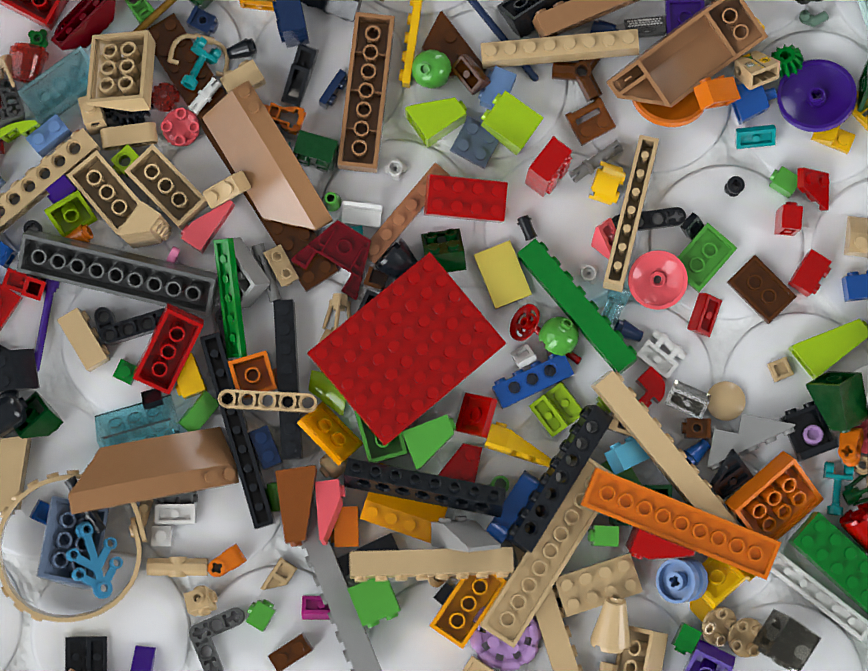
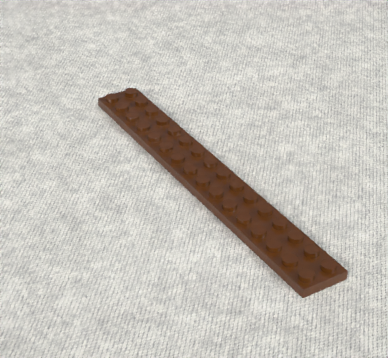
(290, 237)

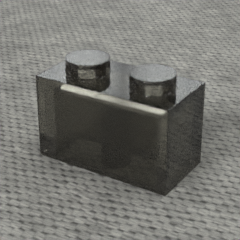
(688, 399)

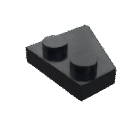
(730, 475)

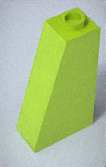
(826, 349)

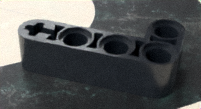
(119, 327)

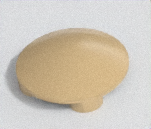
(726, 401)
(717, 625)
(742, 635)

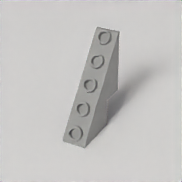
(750, 433)

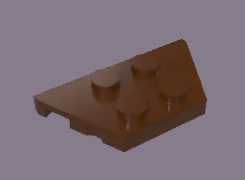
(448, 40)

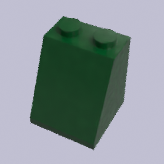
(840, 399)

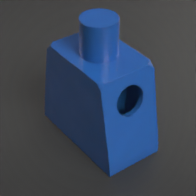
(752, 102)

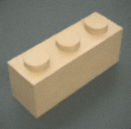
(84, 339)

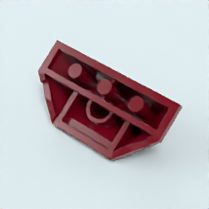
(83, 21)

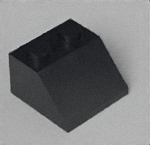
(18, 370)

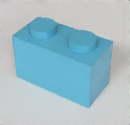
(625, 456)

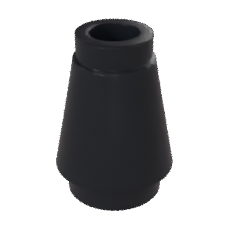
(242, 49)

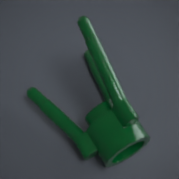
(853, 495)

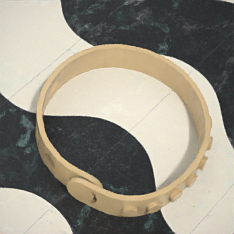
(136, 530)

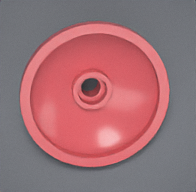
(668, 290)

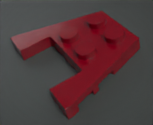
(343, 247)

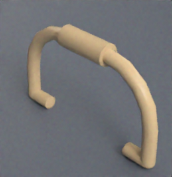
(210, 40)

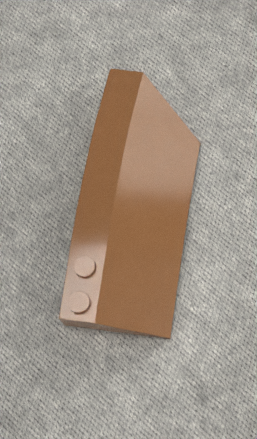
(689, 54)
(260, 151)
(154, 470)

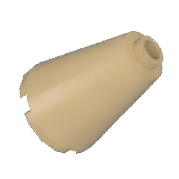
(612, 626)

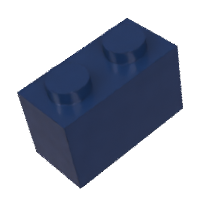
(266, 447)

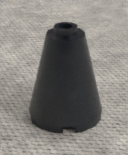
(397, 260)

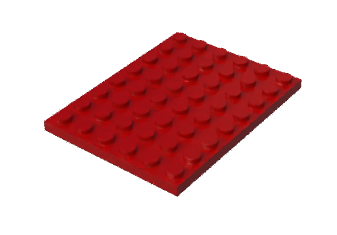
(406, 348)

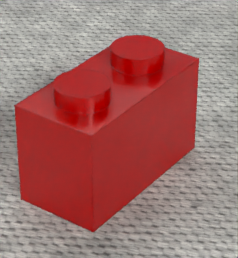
(788, 219)
(809, 273)

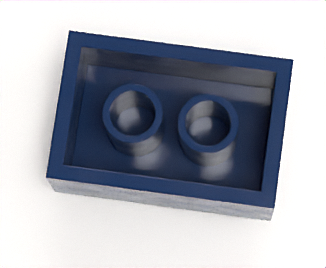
(291, 22)

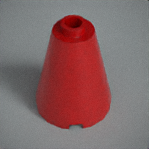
(856, 524)

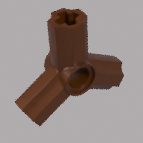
(587, 83)

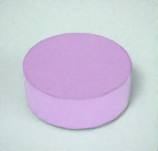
(813, 435)

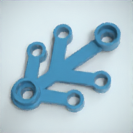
(94, 562)

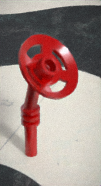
(531, 326)

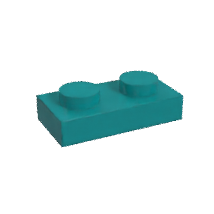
(755, 136)

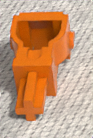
(276, 111)

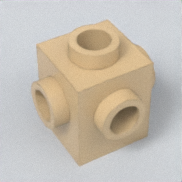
(200, 601)

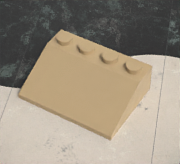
(121, 71)

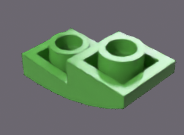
(199, 413)

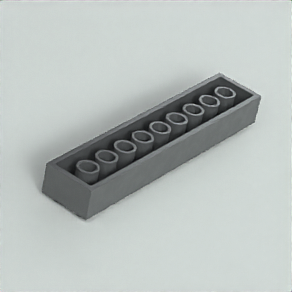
(117, 272)

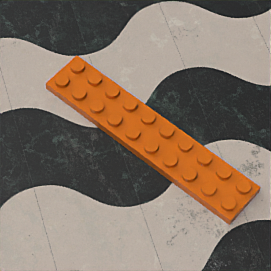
(680, 523)

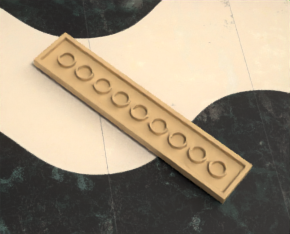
(541, 568)

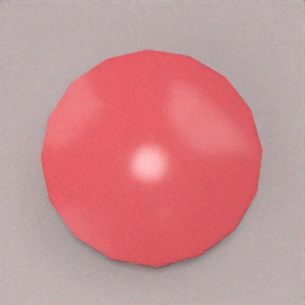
(180, 127)

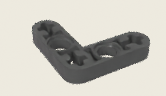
(6, 112)
(206, 639)

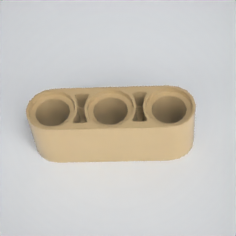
(134, 135)

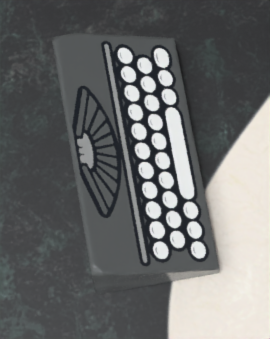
(647, 26)

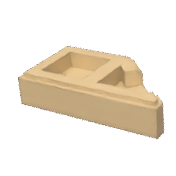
(279, 575)

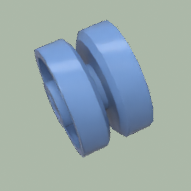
(681, 580)

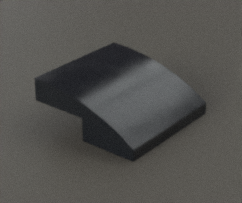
(86, 653)

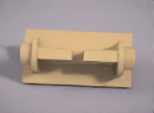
(281, 266)

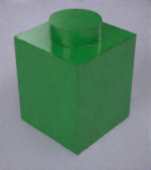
(686, 639)

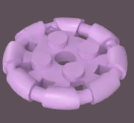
(497, 646)

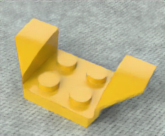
(721, 583)

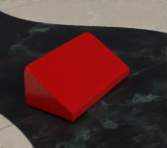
(704, 314)

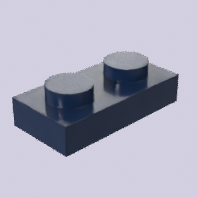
(329, 96)

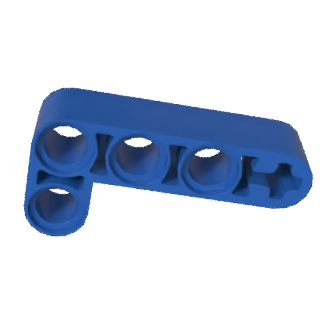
(512, 505)

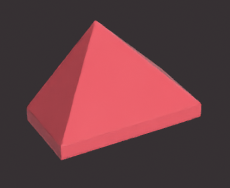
(604, 237)

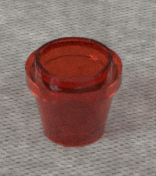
(27, 61)

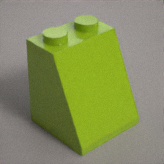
(436, 118)
(510, 121)

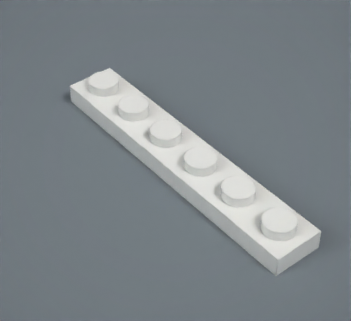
(820, 596)

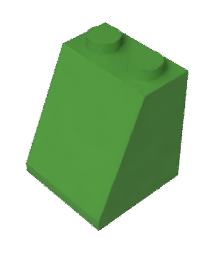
(428, 438)

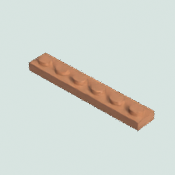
(401, 217)

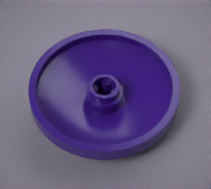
(818, 96)

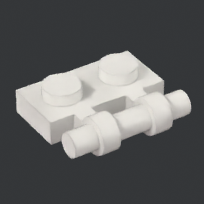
(658, 359)

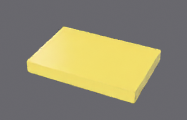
(502, 274)

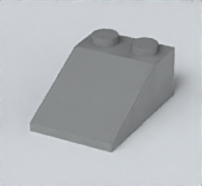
(461, 535)

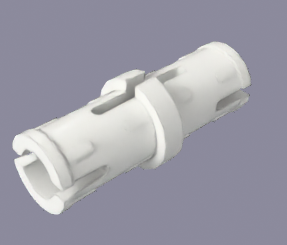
(204, 95)

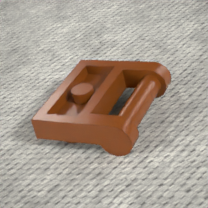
(592, 127)

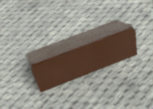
(470, 74)

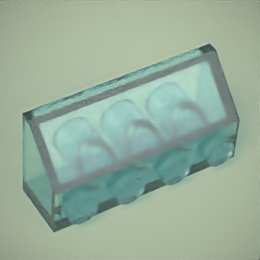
(58, 86)
(136, 424)

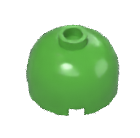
(431, 69)
(559, 335)

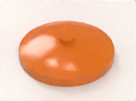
(680, 114)

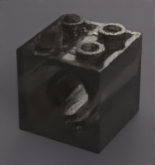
(786, 641)

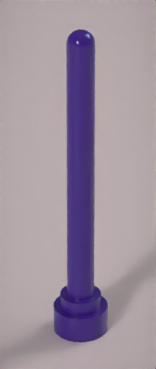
(50, 287)

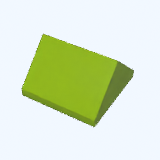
(70, 213)

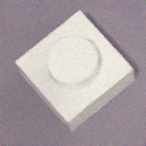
(523, 356)
(161, 535)

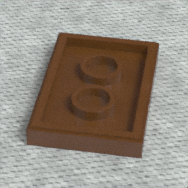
(761, 289)

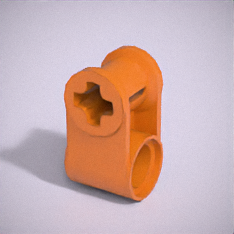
(850, 446)
(229, 559)

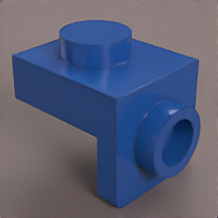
(40, 512)

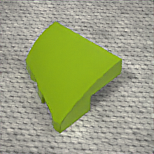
(323, 389)

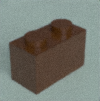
(290, 652)

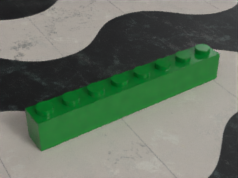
(577, 307)

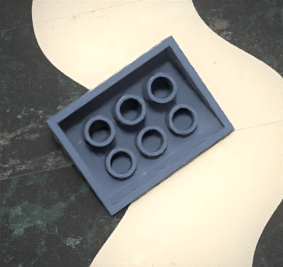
(60, 538)

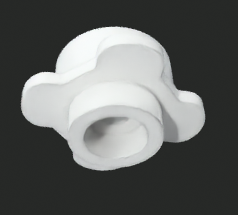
(400, 168)
(588, 268)

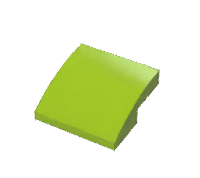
(17, 129)
(556, 409)

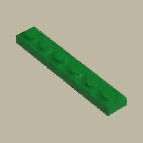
(230, 298)

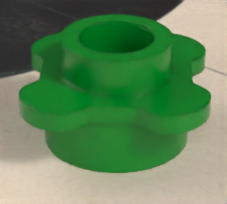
(38, 34)

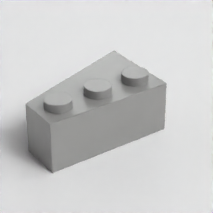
(250, 275)

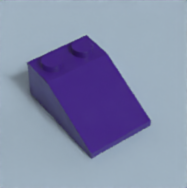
(709, 658)

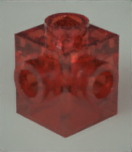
(170, 101)

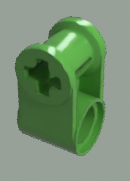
(140, 9)

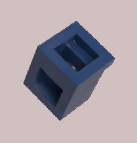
(206, 28)

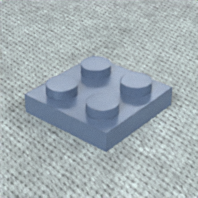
(474, 143)

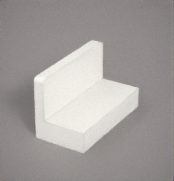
(361, 214)

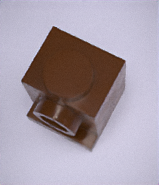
(703, 433)

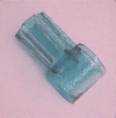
(615, 304)

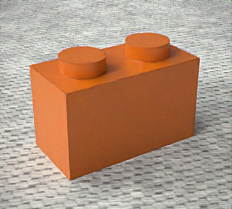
(716, 92)
(346, 528)

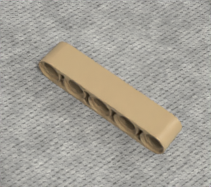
(258, 397)

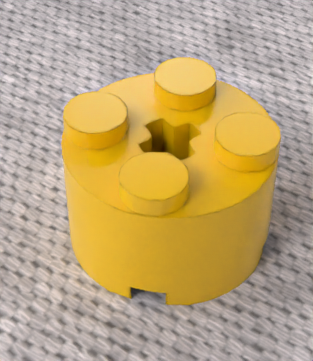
(606, 183)

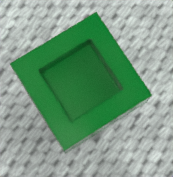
(124, 372)

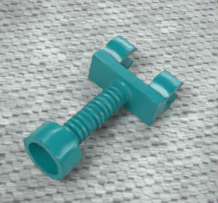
(189, 81)
(835, 508)

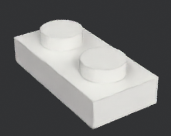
(175, 513)

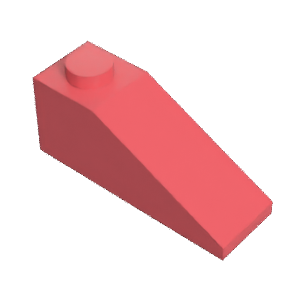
(203, 230)
(329, 504)

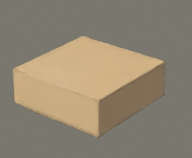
(780, 369)

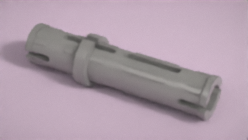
(590, 165)
(272, 289)

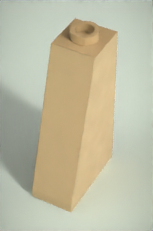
(13, 468)

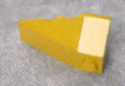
(509, 443)

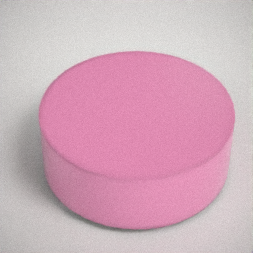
(173, 255)

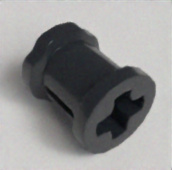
(738, 181)

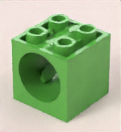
(374, 601)

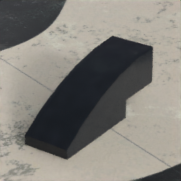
(299, 75)

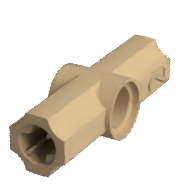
(177, 566)

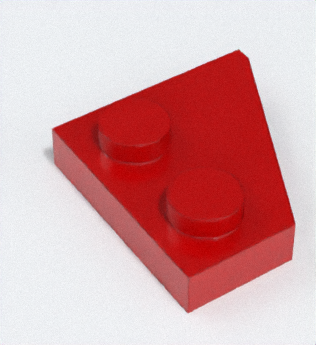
(815, 186)
(463, 463)

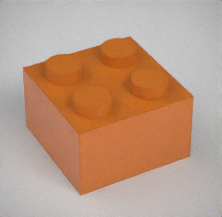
(253, 373)

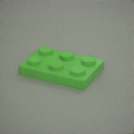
(705, 256)

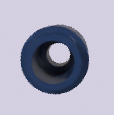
(602, 26)

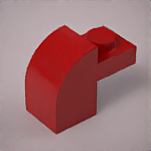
(26, 284)
(653, 385)

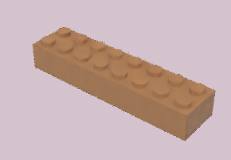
(366, 92)

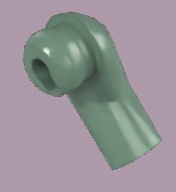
(811, 20)

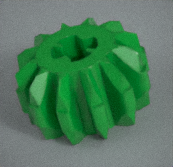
(789, 58)

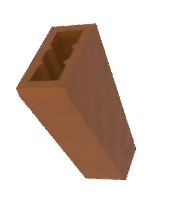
(296, 499)

